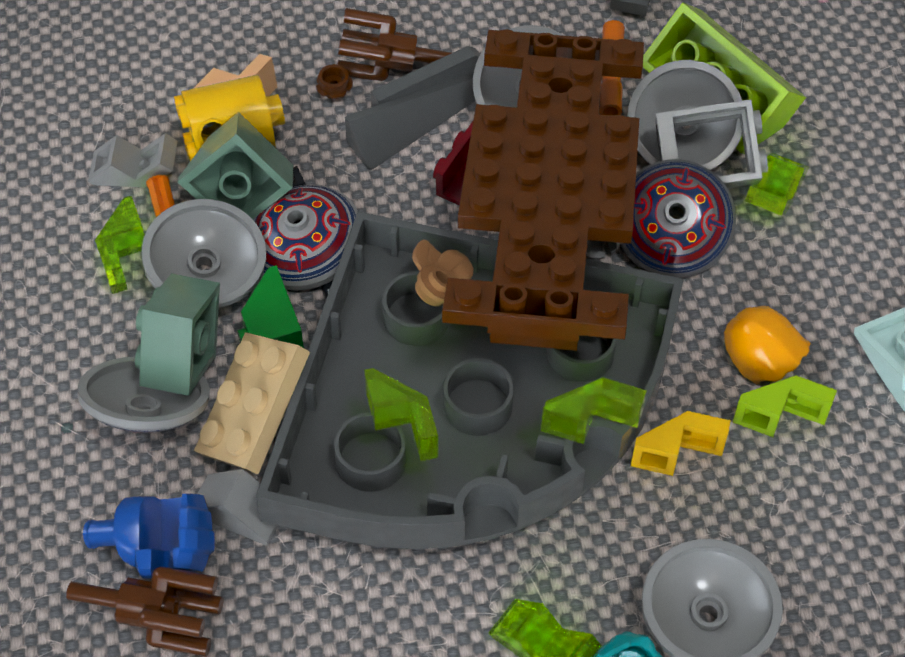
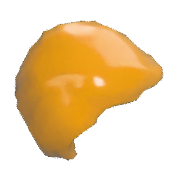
(764, 344)

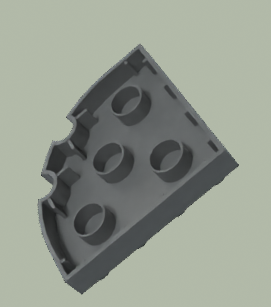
(486, 399)

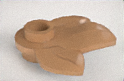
(436, 269)

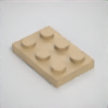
(251, 402)

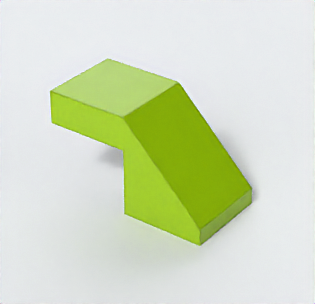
(764, 406)

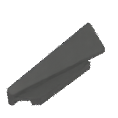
(412, 107)

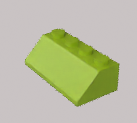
(697, 37)

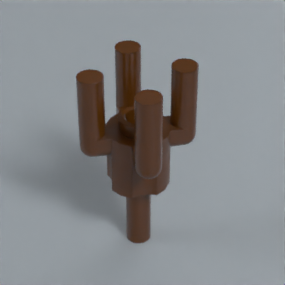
(388, 49)
(157, 606)

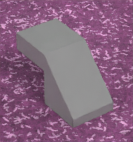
(129, 166)

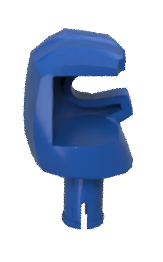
(157, 533)

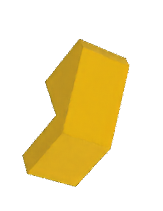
(660, 447)

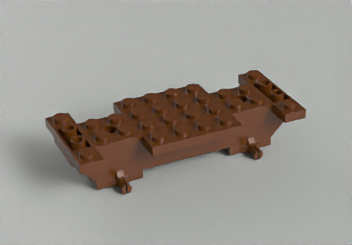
(548, 185)

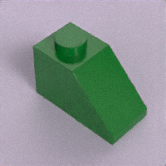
(271, 312)

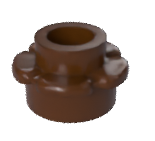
(333, 81)

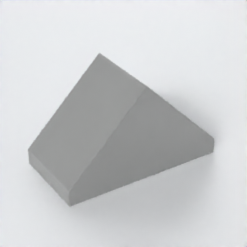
(234, 504)

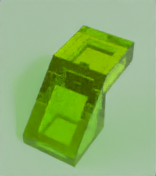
(778, 185)
(119, 238)
(396, 405)
(573, 411)
(532, 631)

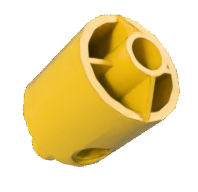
(220, 103)

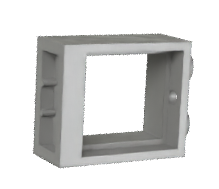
(750, 126)

